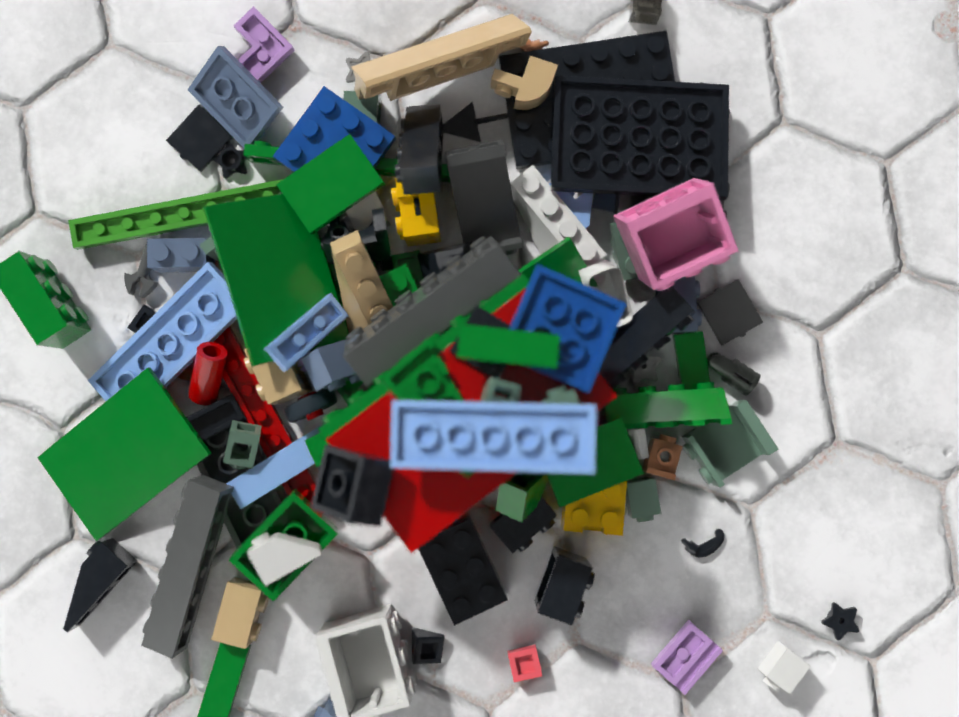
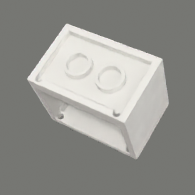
(366, 663)

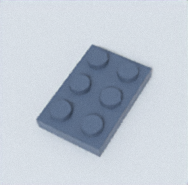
(234, 97)

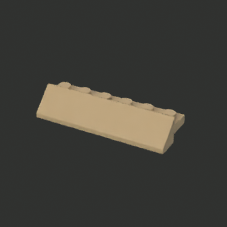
(440, 59)

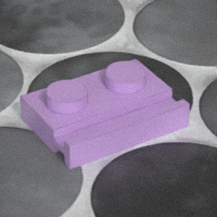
(686, 657)

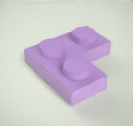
(267, 44)

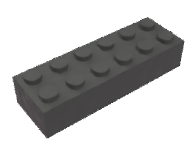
(429, 308)

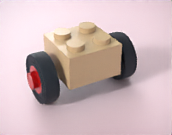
(282, 386)

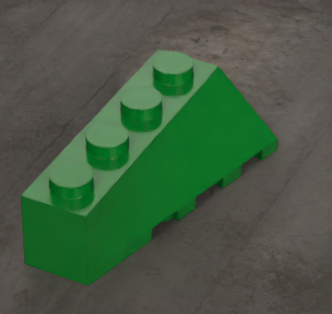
(669, 407)

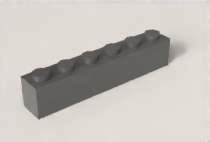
(186, 565)

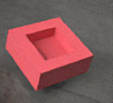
(524, 663)

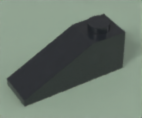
(97, 577)

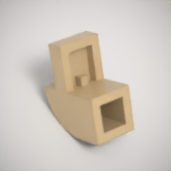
(531, 88)

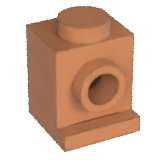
(655, 465)

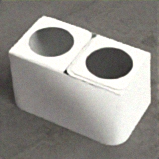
(613, 277)

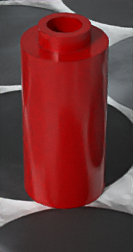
(207, 373)

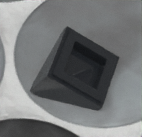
(426, 646)

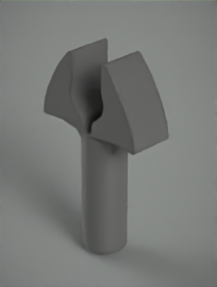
(141, 275)

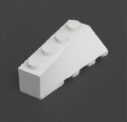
(550, 218)

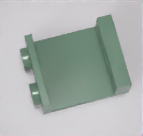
(728, 447)

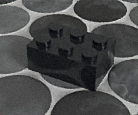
(463, 571)

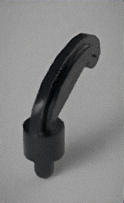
(705, 548)

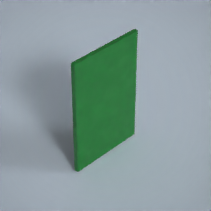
(270, 269)
(124, 454)

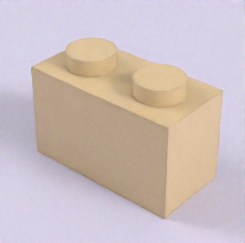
(240, 613)

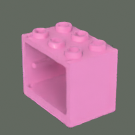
(676, 234)

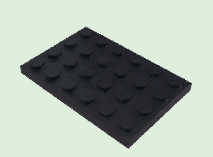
(626, 57)
(638, 135)

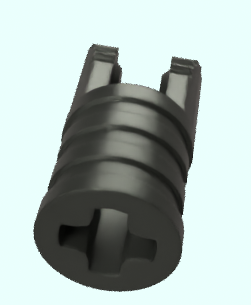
(727, 369)

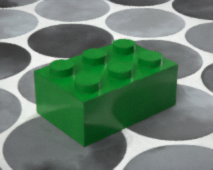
(42, 300)
(291, 518)

